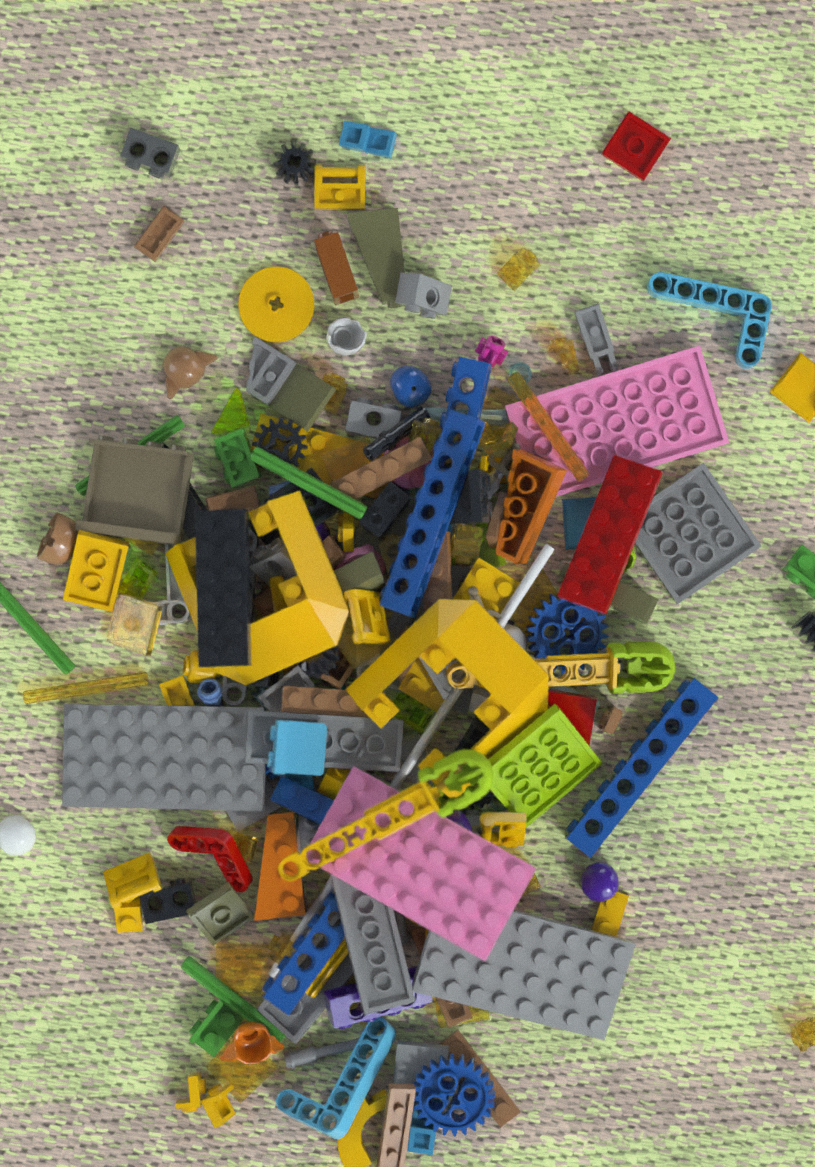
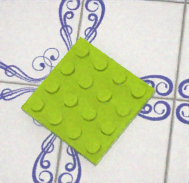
(541, 765)

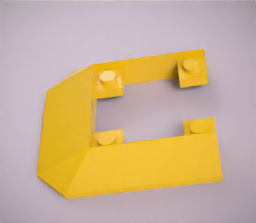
(313, 597)
(486, 650)

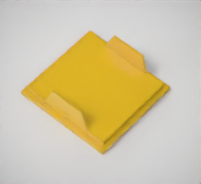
(797, 387)

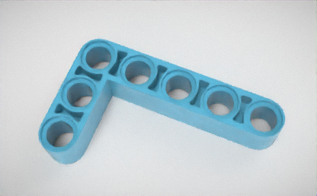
(721, 293)
(345, 1085)

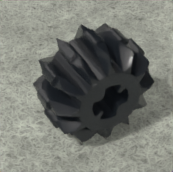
(292, 171)
(320, 663)

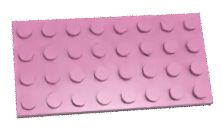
(636, 413)
(427, 869)

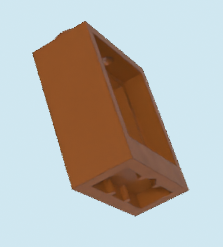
(336, 267)

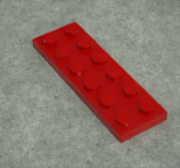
(610, 534)

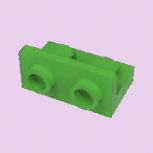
(235, 454)
(802, 569)
(215, 1028)

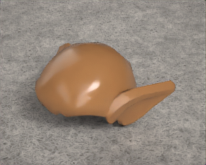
(184, 368)

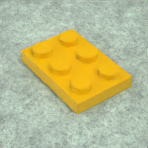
(95, 570)

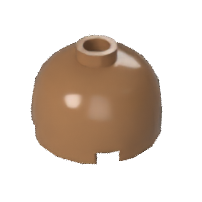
(59, 541)

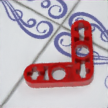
(218, 843)

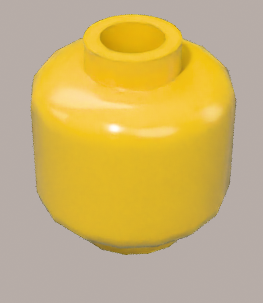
(193, 672)

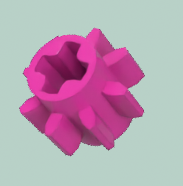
(491, 350)

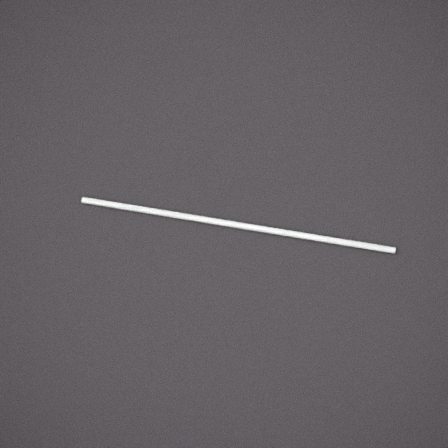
(431, 729)

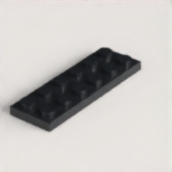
(223, 588)

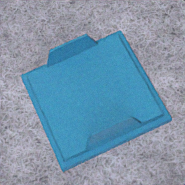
(575, 516)

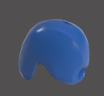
(402, 382)

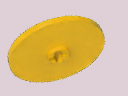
(259, 314)

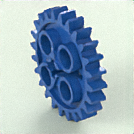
(553, 614)
(474, 1104)

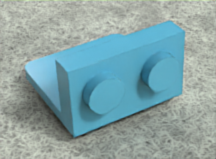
(297, 747)

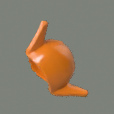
(251, 1044)

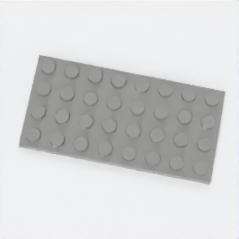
(159, 758)
(533, 973)

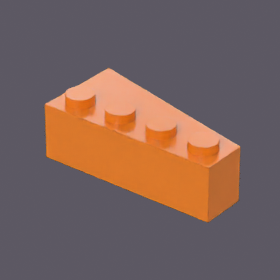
(528, 502)
(276, 895)

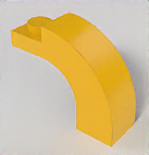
(351, 1146)

